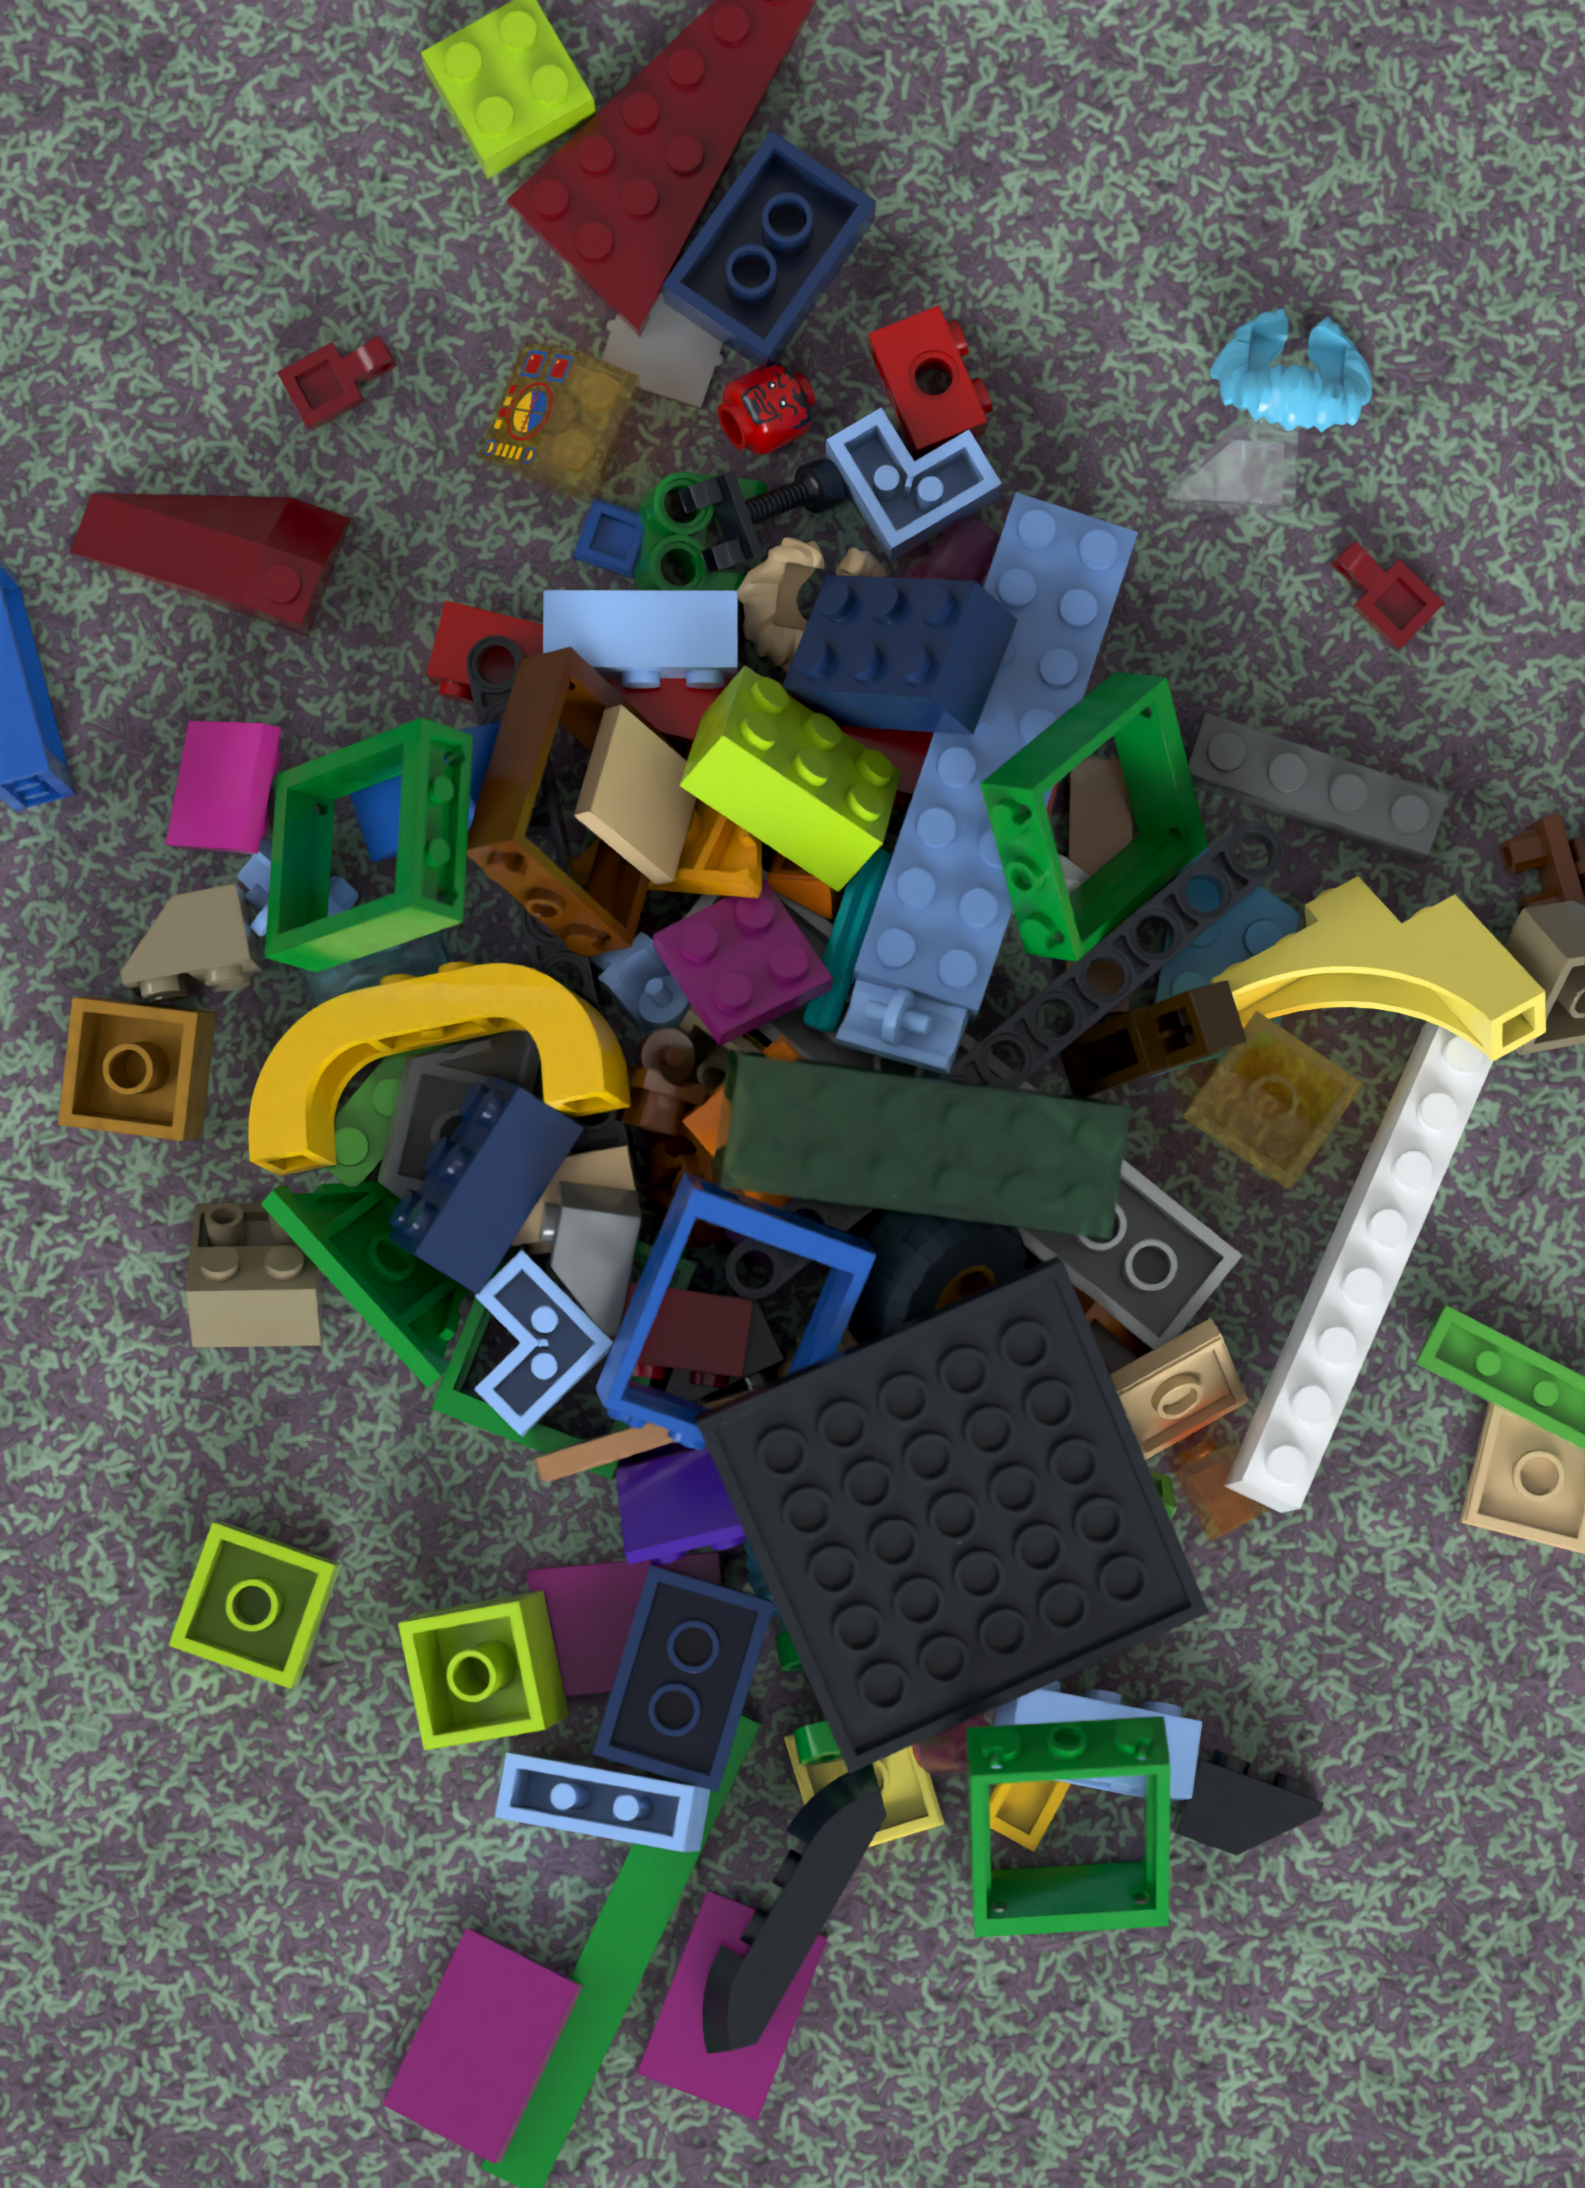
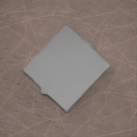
(669, 356)

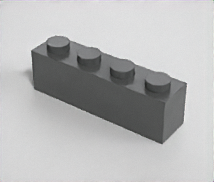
(1315, 788)

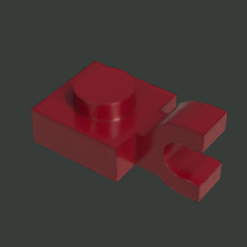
(326, 384)
(1392, 600)

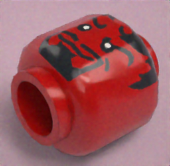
(766, 408)

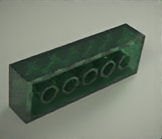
(920, 1144)

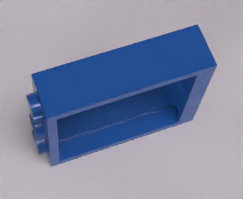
(30, 743)
(695, 1197)

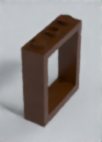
(547, 691)

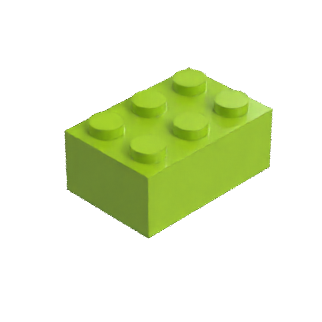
(791, 778)

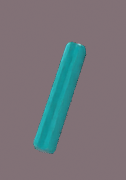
(847, 939)

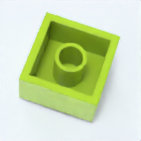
(508, 85)
(255, 1604)
(483, 1670)

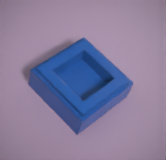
(610, 539)

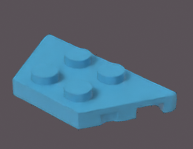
(1239, 935)

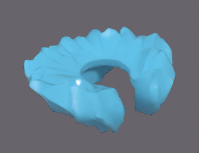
(1293, 393)

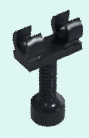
(815, 486)

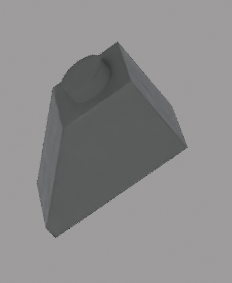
(593, 1246)

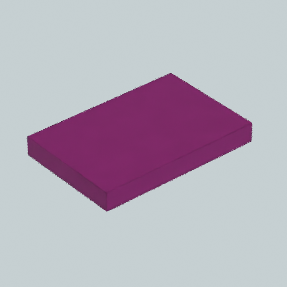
(594, 1611)
(483, 2045)
(677, 2045)

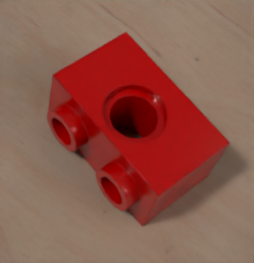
(923, 344)

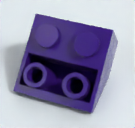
(673, 1504)

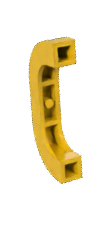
(326, 1047)

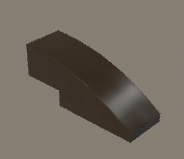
(1153, 1040)

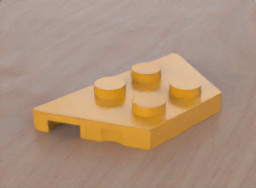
(713, 861)

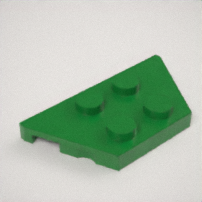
(391, 1288)

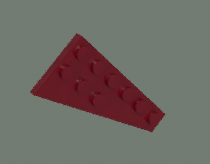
(653, 157)

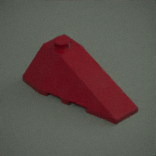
(232, 551)

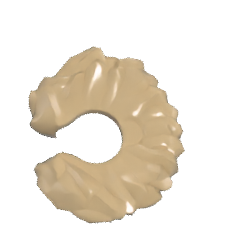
(773, 589)

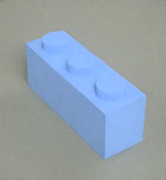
(647, 633)
(1050, 1706)
(602, 1802)

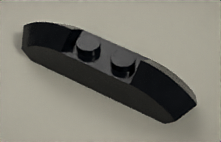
(749, 1986)

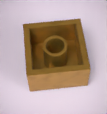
(137, 1068)

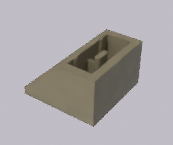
(196, 942)
(250, 1281)

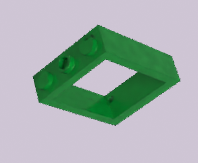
(1160, 799)
(428, 851)
(479, 1413)
(1071, 1895)

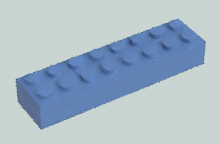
(945, 883)

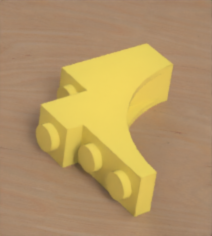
(1429, 967)

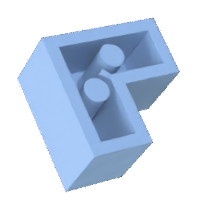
(907, 498)
(554, 1349)

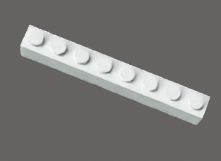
(1359, 1270)

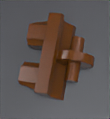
(1556, 858)
(657, 1085)

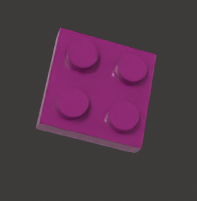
(742, 963)

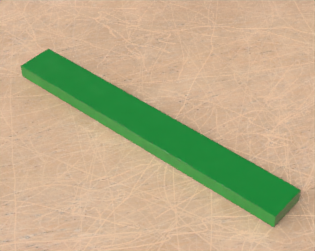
(610, 1975)

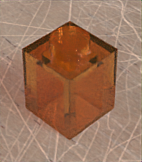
(1202, 1482)

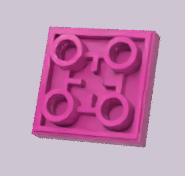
(224, 786)

